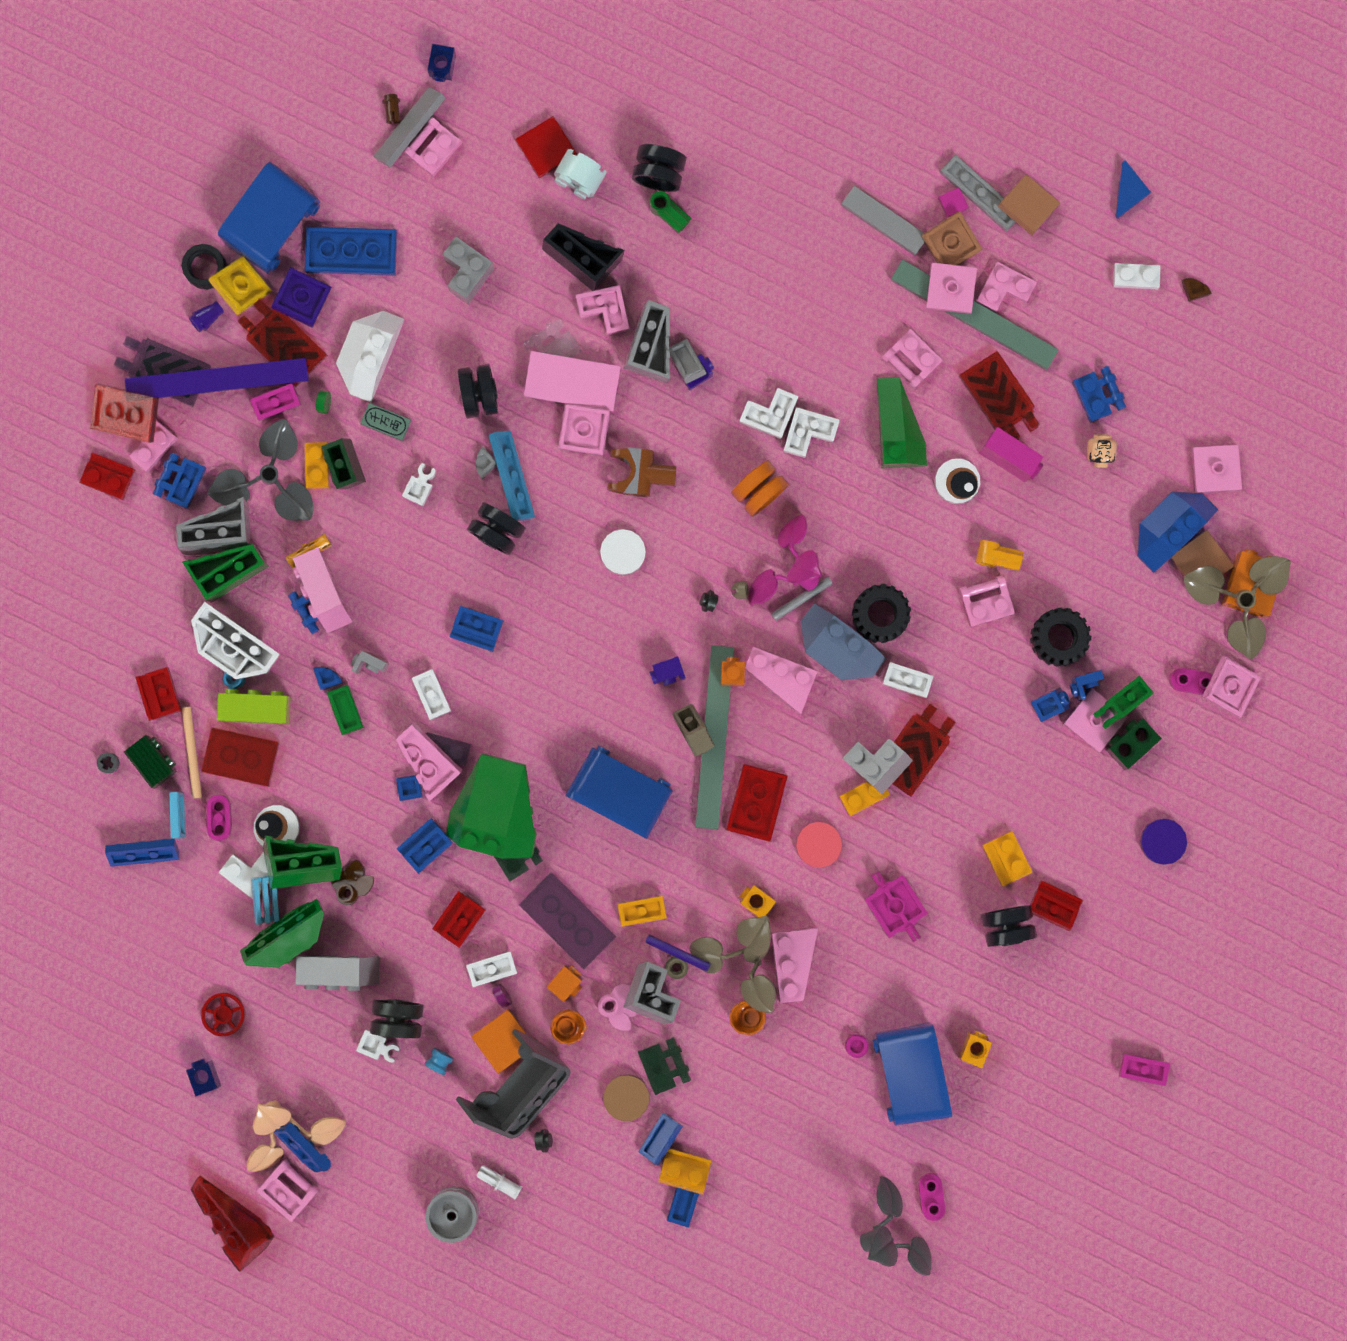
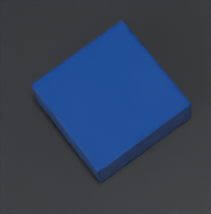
(409, 788)

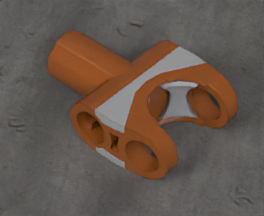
(642, 472)

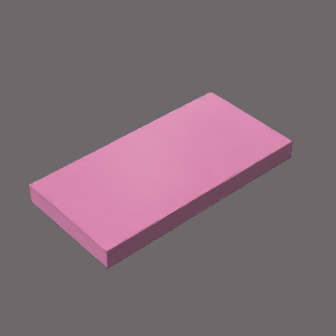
(571, 381)

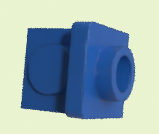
(1089, 680)
(1051, 704)

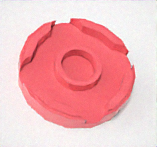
(818, 844)

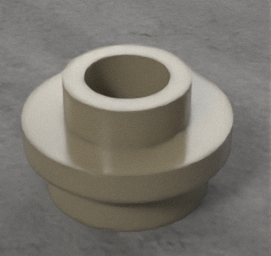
(676, 975)

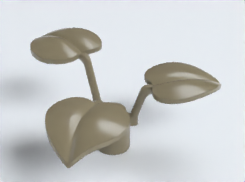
(1270, 576)
(756, 936)

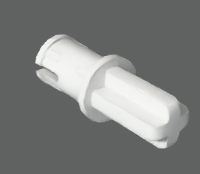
(499, 1181)

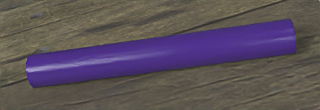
(678, 953)

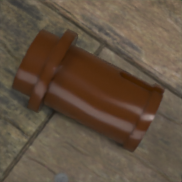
(391, 107)

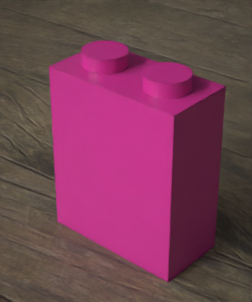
(1012, 455)

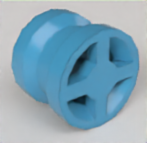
(439, 1061)

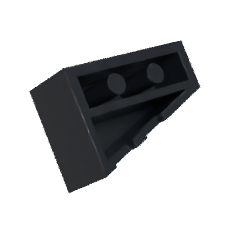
(583, 257)

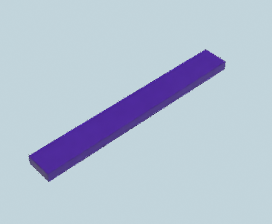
(221, 379)

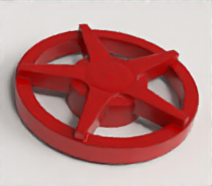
(223, 1014)

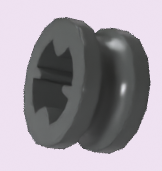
(114, 759)

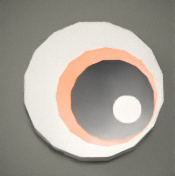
(957, 481)
(276, 822)

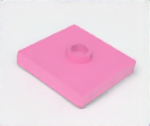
(951, 288)
(584, 429)
(1216, 469)
(1231, 686)
(1089, 728)

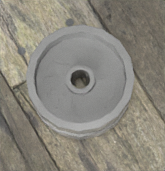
(442, 1224)

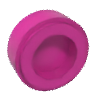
(856, 1046)

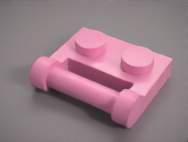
(437, 151)
(917, 353)
(989, 608)
(283, 1196)

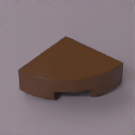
(1195, 289)

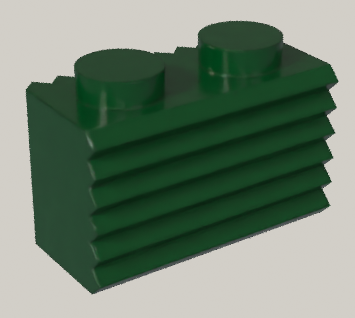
(151, 761)

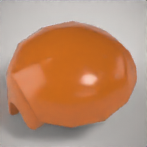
(747, 1019)
(568, 1026)

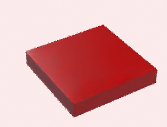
(544, 146)

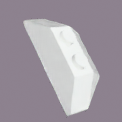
(368, 352)
(230, 645)

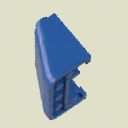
(267, 217)
(619, 792)
(913, 1074)

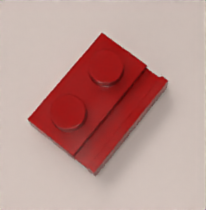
(107, 476)
(158, 694)
(1055, 905)
(459, 919)

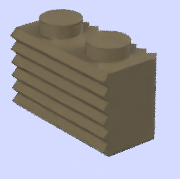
(693, 729)

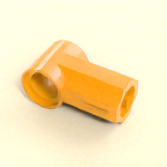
(993, 555)

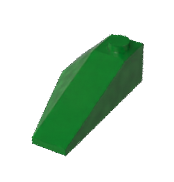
(900, 434)

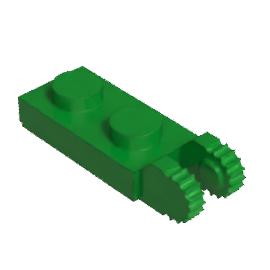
(1125, 700)

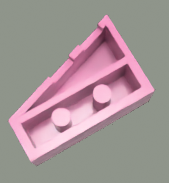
(321, 590)
(782, 677)
(792, 961)

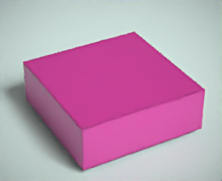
(953, 202)

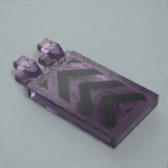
(159, 359)

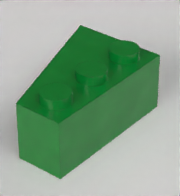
(225, 571)
(300, 863)

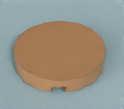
(626, 1097)

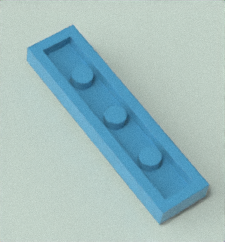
(511, 475)

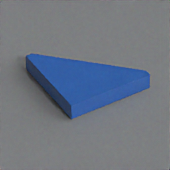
(1130, 190)

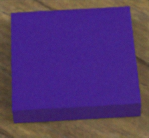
(301, 297)

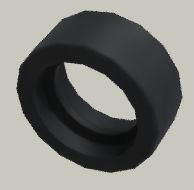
(191, 254)

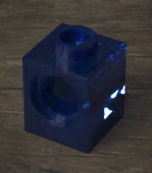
(441, 53)
(203, 1087)

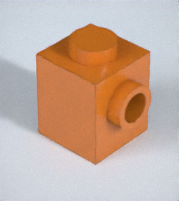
(732, 672)
(566, 983)

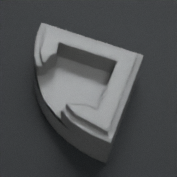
(484, 463)

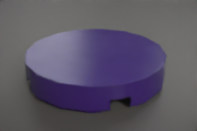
(1163, 841)

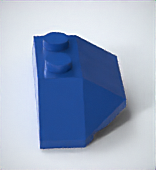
(1172, 526)

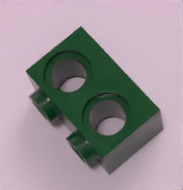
(1136, 747)

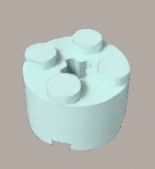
(579, 174)

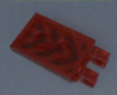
(281, 338)
(999, 395)
(924, 745)

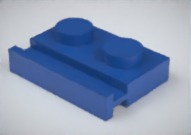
(476, 628)
(424, 845)

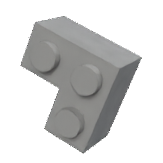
(471, 266)
(881, 767)
(646, 994)

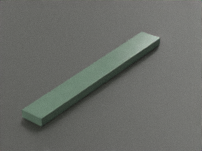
(982, 320)
(713, 760)

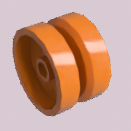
(757, 485)

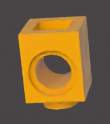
(766, 905)
(975, 1059)

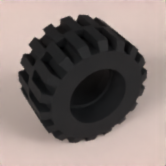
(889, 595)
(1077, 627)

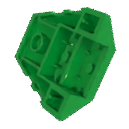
(494, 810)

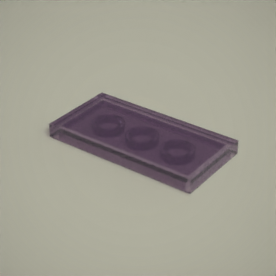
(567, 920)

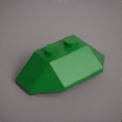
(286, 937)

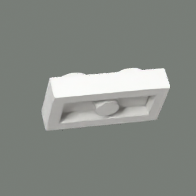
(1136, 276)
(907, 680)
(431, 694)
(491, 969)

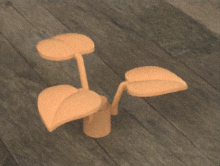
(272, 1117)

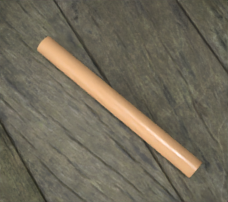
(191, 752)

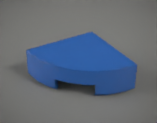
(326, 678)

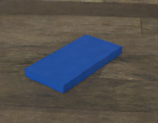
(351, 251)

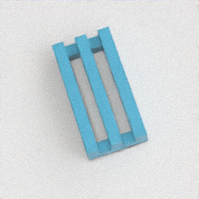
(177, 815)
(256, 901)

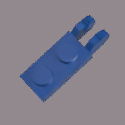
(303, 1148)

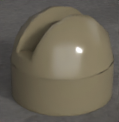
(741, 590)

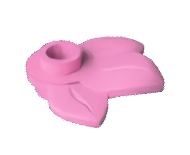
(618, 1016)

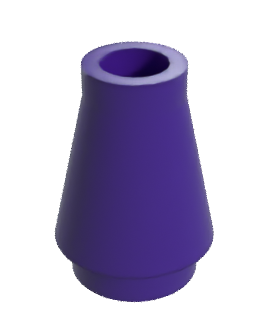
(204, 317)

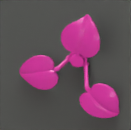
(803, 571)

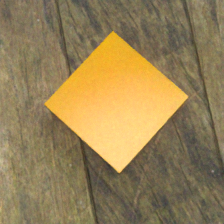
(240, 285)

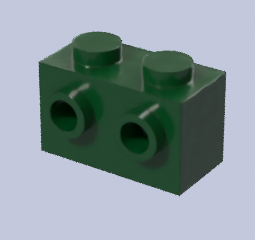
(343, 463)

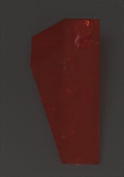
(238, 1227)

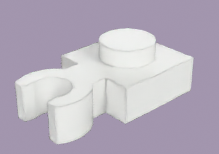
(419, 488)
(374, 1045)

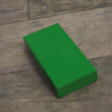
(345, 710)

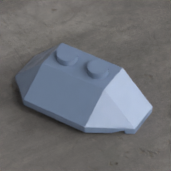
(838, 646)

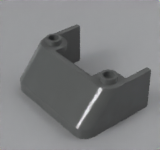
(522, 1094)

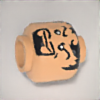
(1101, 450)

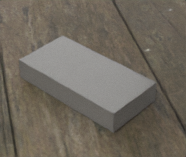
(686, 361)

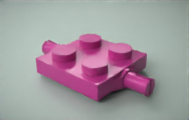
(895, 906)

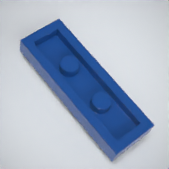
(142, 852)

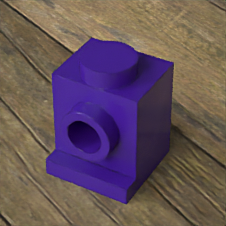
(667, 672)

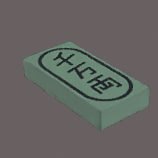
(385, 422)

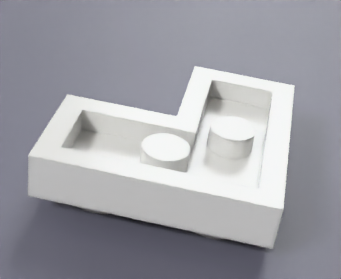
(771, 419)
(808, 425)
(240, 873)

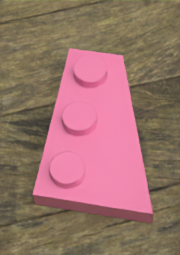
(431, 764)

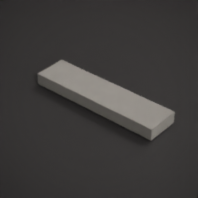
(409, 127)
(977, 191)
(883, 220)

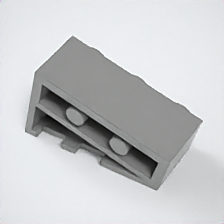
(650, 345)
(216, 531)
(337, 972)

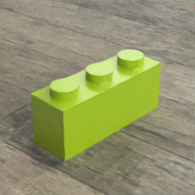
(253, 707)

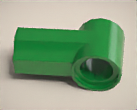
(671, 213)

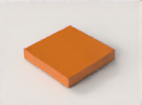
(499, 1042)

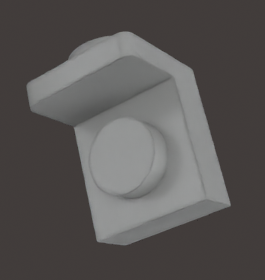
(373, 663)

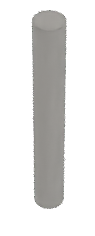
(797, 601)

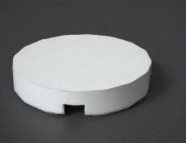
(623, 552)

